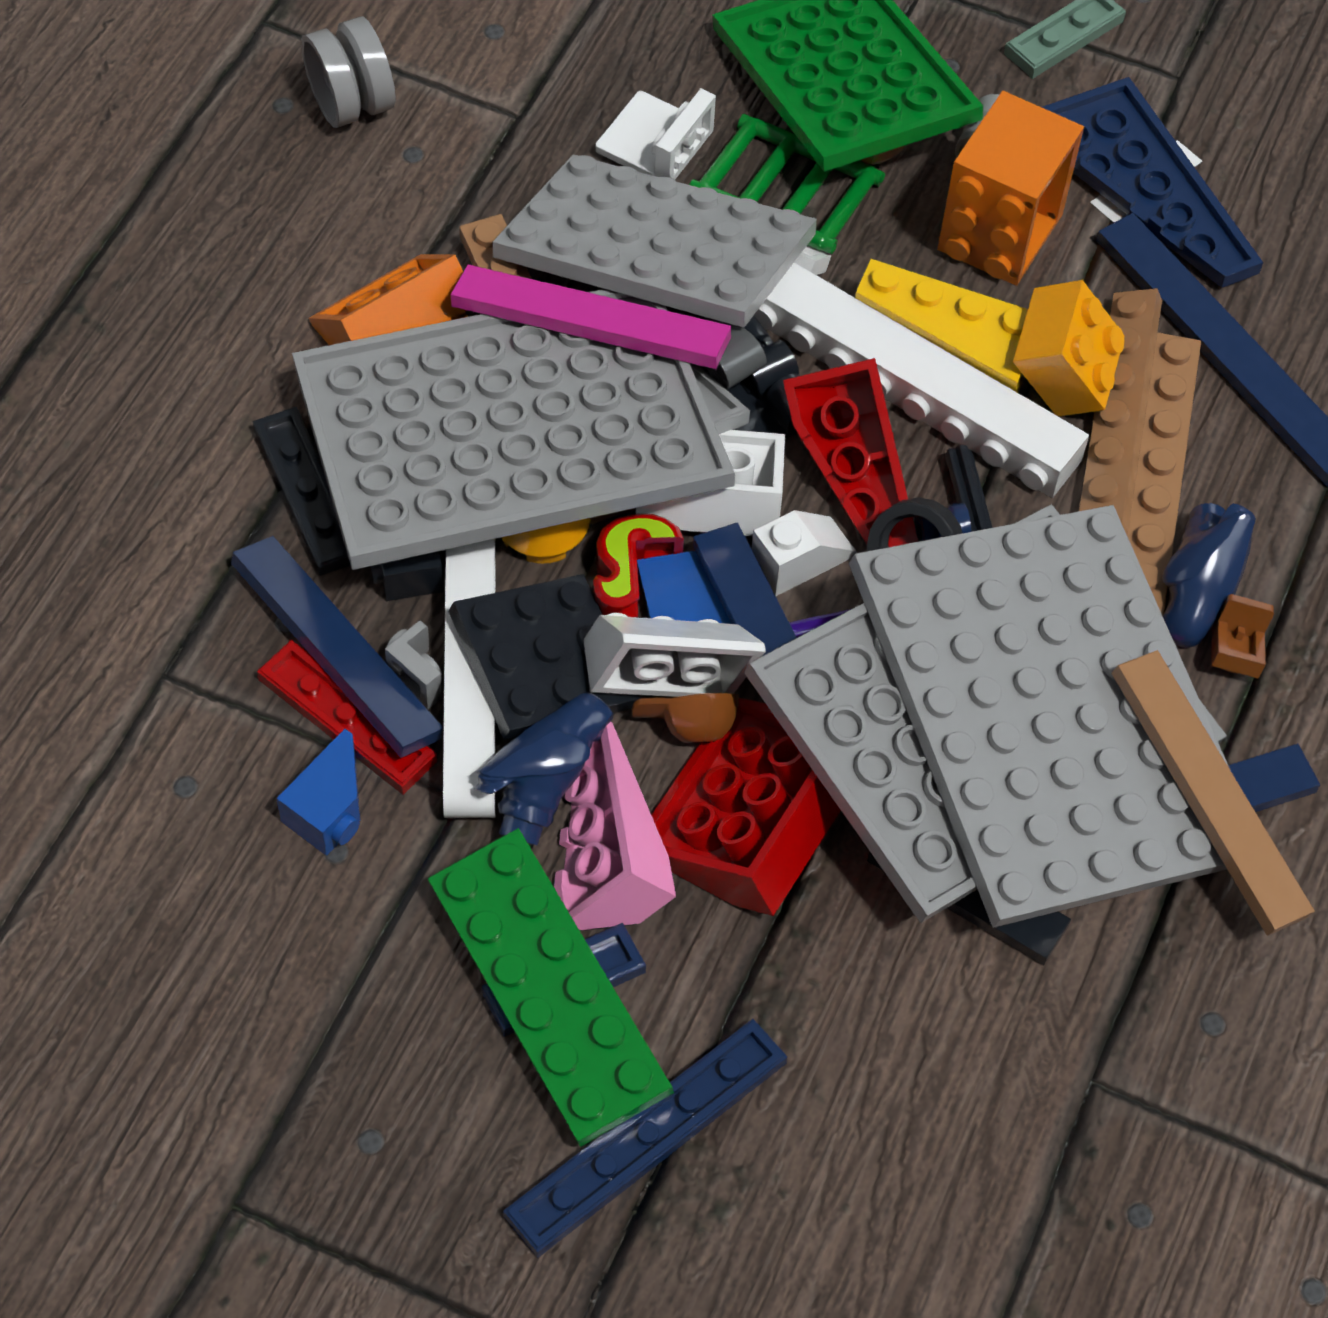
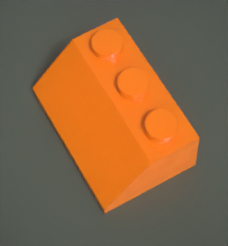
(400, 300)

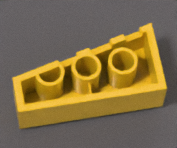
(953, 318)

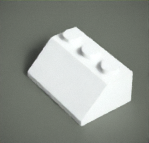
(751, 502)
(667, 656)

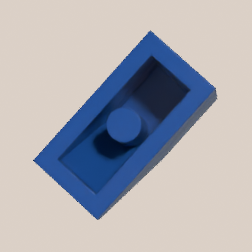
(325, 797)

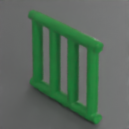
(787, 145)

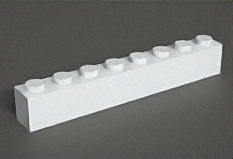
(926, 380)

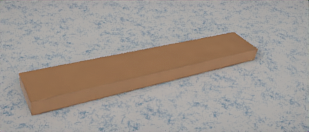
(1213, 793)

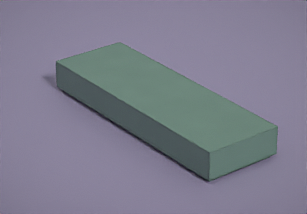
(1063, 34)

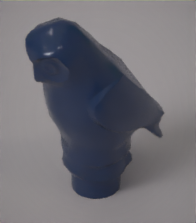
(1206, 569)
(544, 764)

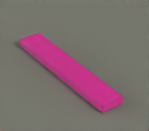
(591, 316)

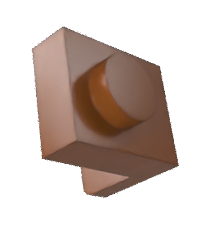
(1240, 635)

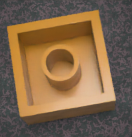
(1069, 348)

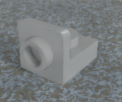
(416, 669)

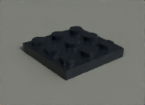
(531, 649)

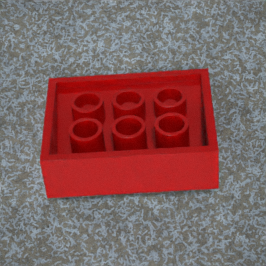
(745, 813)

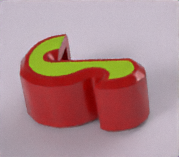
(617, 555)

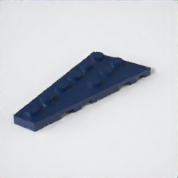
(1145, 172)

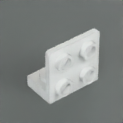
(657, 135)

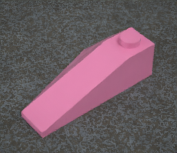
(613, 849)

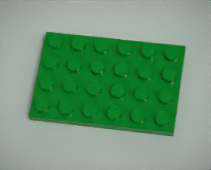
(847, 75)

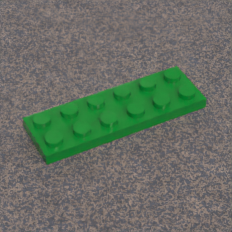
(550, 987)

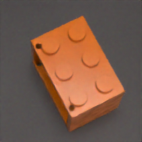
(1009, 187)

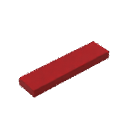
(311, 691)

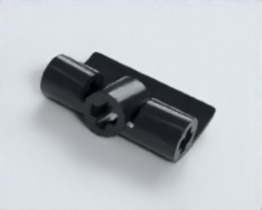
(764, 390)

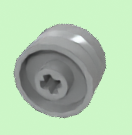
(348, 71)

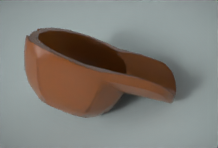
(692, 716)

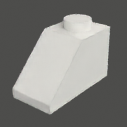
(799, 548)

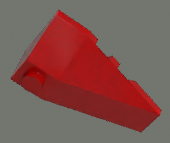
(851, 439)

